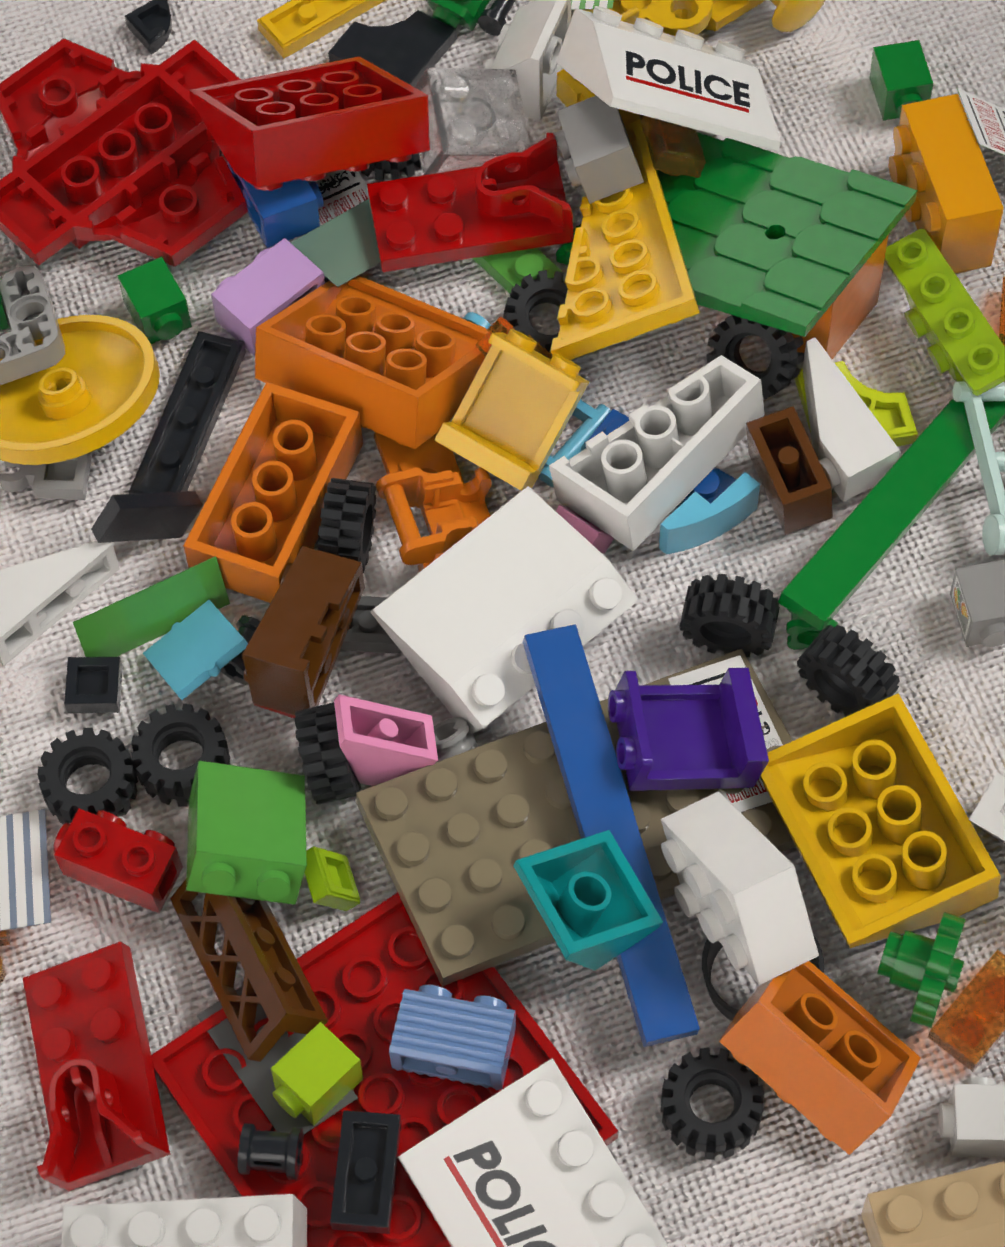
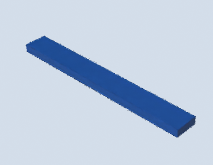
(602, 804)

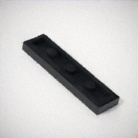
(189, 415)

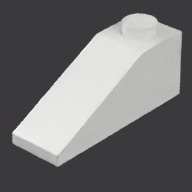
(843, 429)
(46, 589)

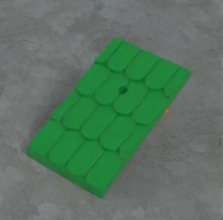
(782, 238)

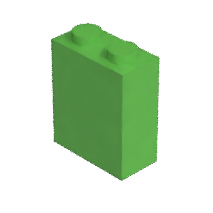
(246, 833)

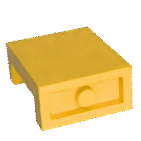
(514, 409)

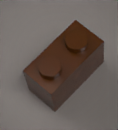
(789, 470)

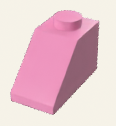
(383, 739)

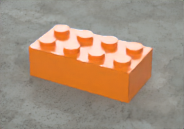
(274, 489)

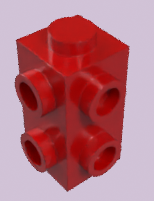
(118, 859)

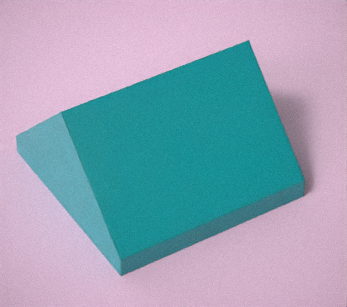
(589, 899)

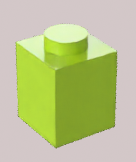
(315, 1075)

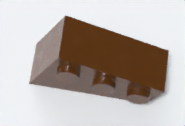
(303, 631)

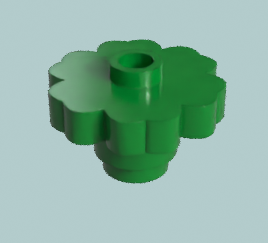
(924, 965)

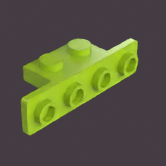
(946, 314)

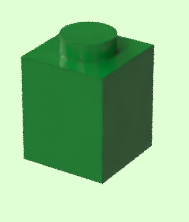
(899, 77)
(155, 301)

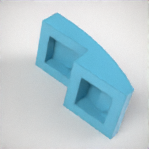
(700, 522)

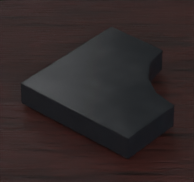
(400, 48)

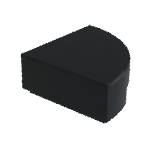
(151, 24)

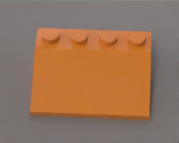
(373, 354)

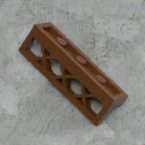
(269, 966)

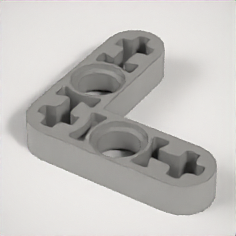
(18, 347)

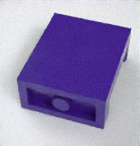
(688, 733)

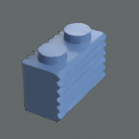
(453, 1037)

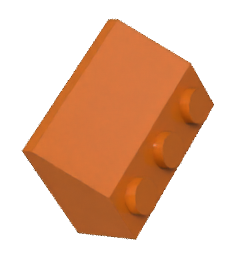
(822, 1054)

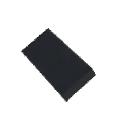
(146, 516)

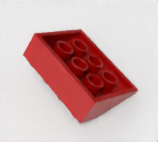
(314, 121)

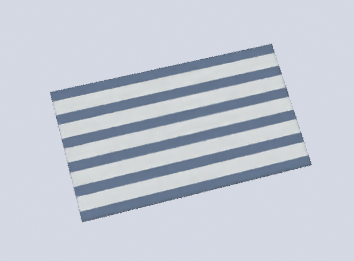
(24, 870)

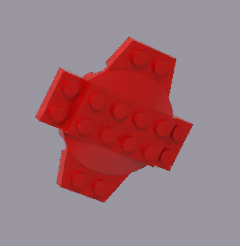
(114, 155)

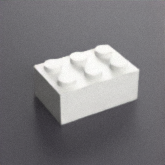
(738, 888)

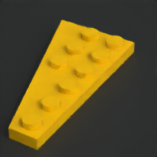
(624, 266)

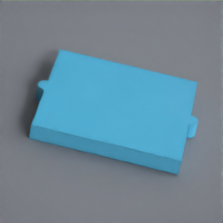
(195, 649)

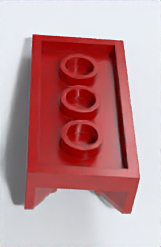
(473, 211)
(94, 1068)

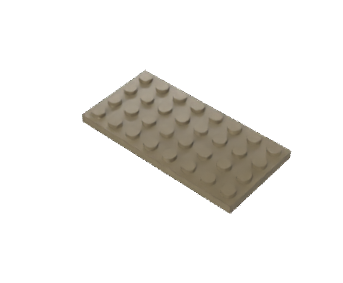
(468, 818)

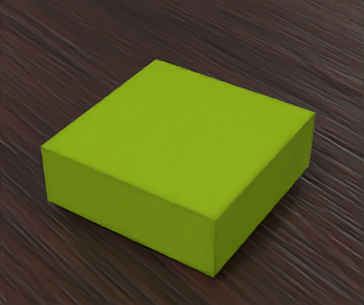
(331, 879)

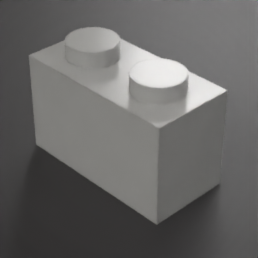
(597, 149)

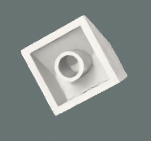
(533, 49)

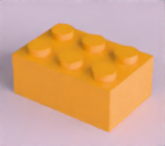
(954, 187)

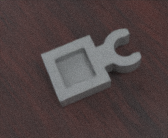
(51, 481)

